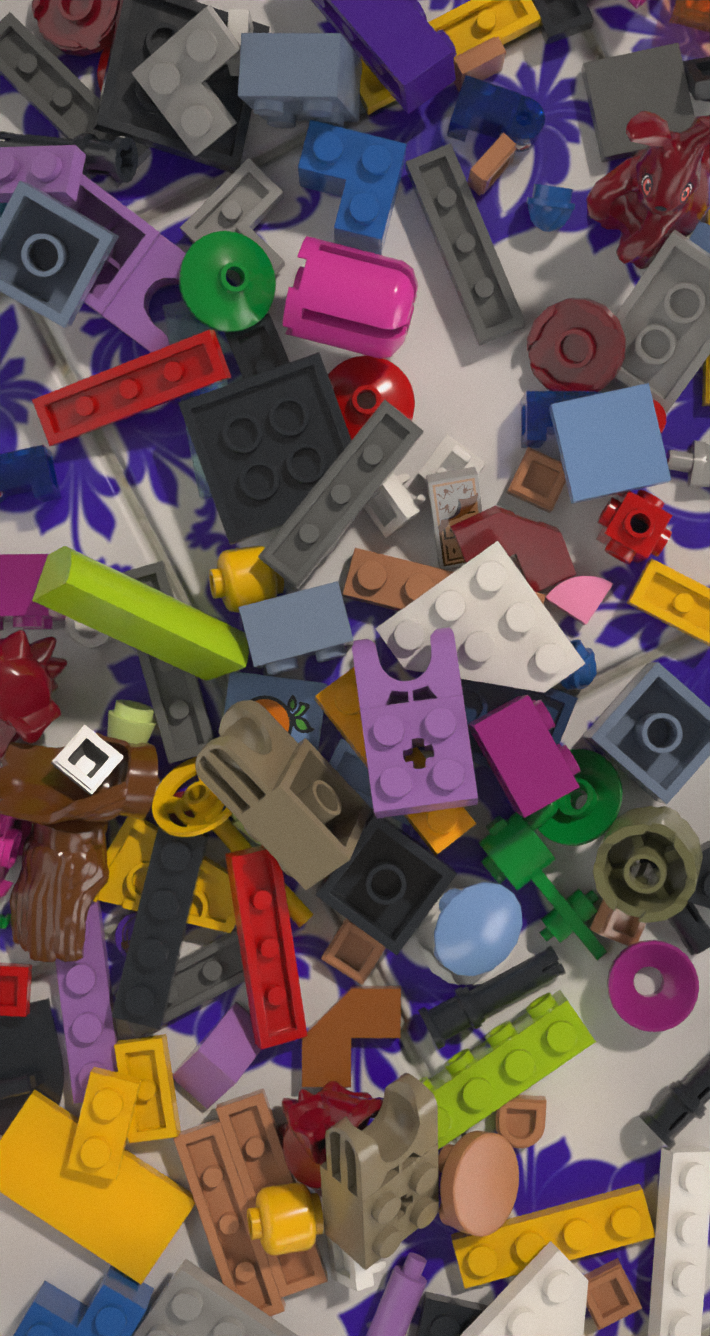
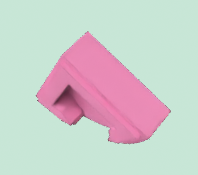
(579, 596)

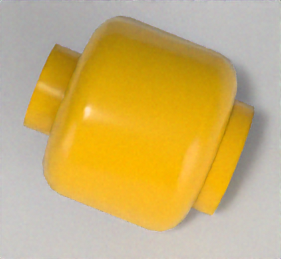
(243, 578)
(286, 1218)

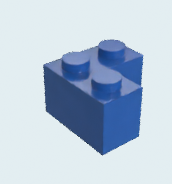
(362, 172)
(110, 1312)

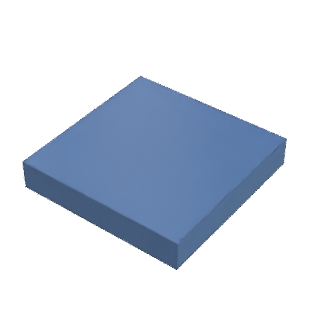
(610, 443)

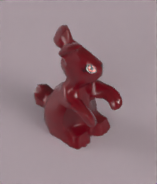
(656, 188)

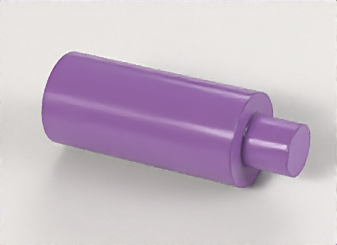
(400, 1298)

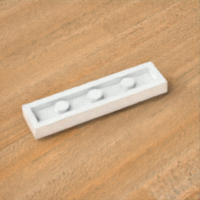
(680, 1242)

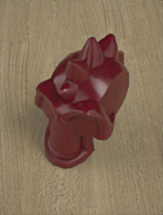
(27, 687)
(310, 1119)

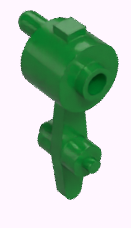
(521, 856)

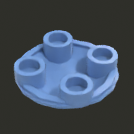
(476, 928)

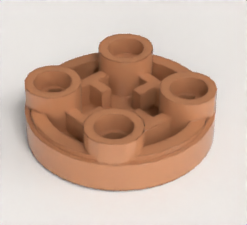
(478, 1183)

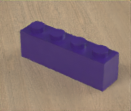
(395, 46)

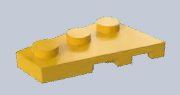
(128, 866)

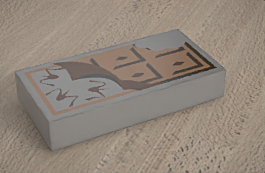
(452, 498)

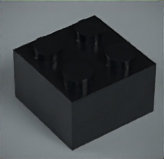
(387, 884)

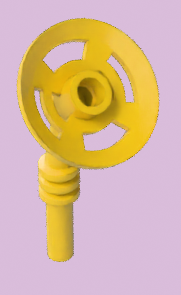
(208, 817)

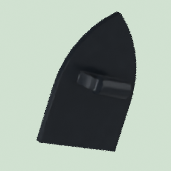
(29, 1060)

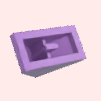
(219, 1057)

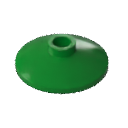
(207, 290)
(604, 791)

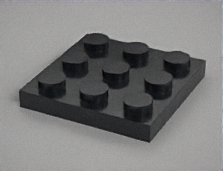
(128, 109)
(266, 443)

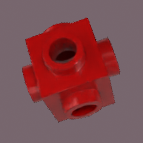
(620, 538)

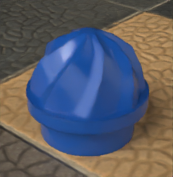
(550, 206)
(584, 675)

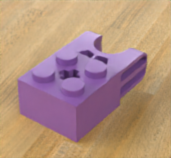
(134, 269)
(413, 715)

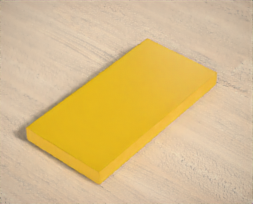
(117, 1220)

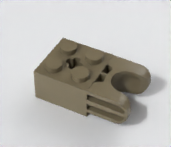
(283, 793)
(383, 1177)

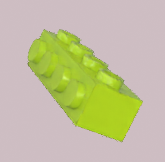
(506, 1064)

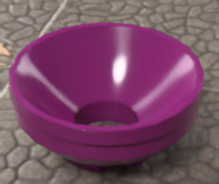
(673, 999)

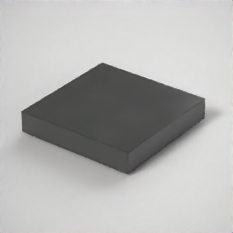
(631, 84)

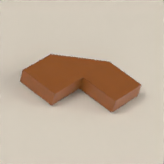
(356, 1014)

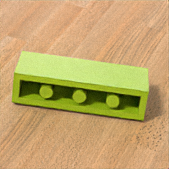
(140, 615)

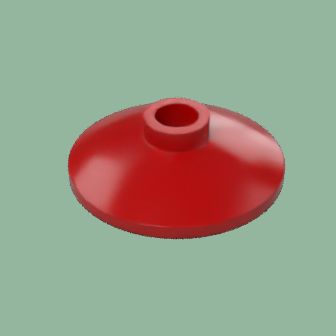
(371, 376)

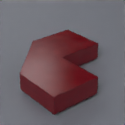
(536, 545)

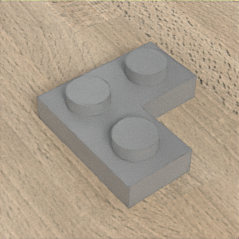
(178, 76)
(238, 208)

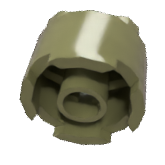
(636, 886)

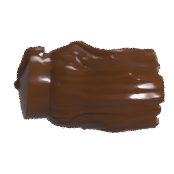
(42, 794)
(55, 887)

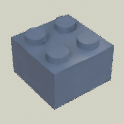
(300, 78)
(49, 254)
(296, 628)
(655, 732)

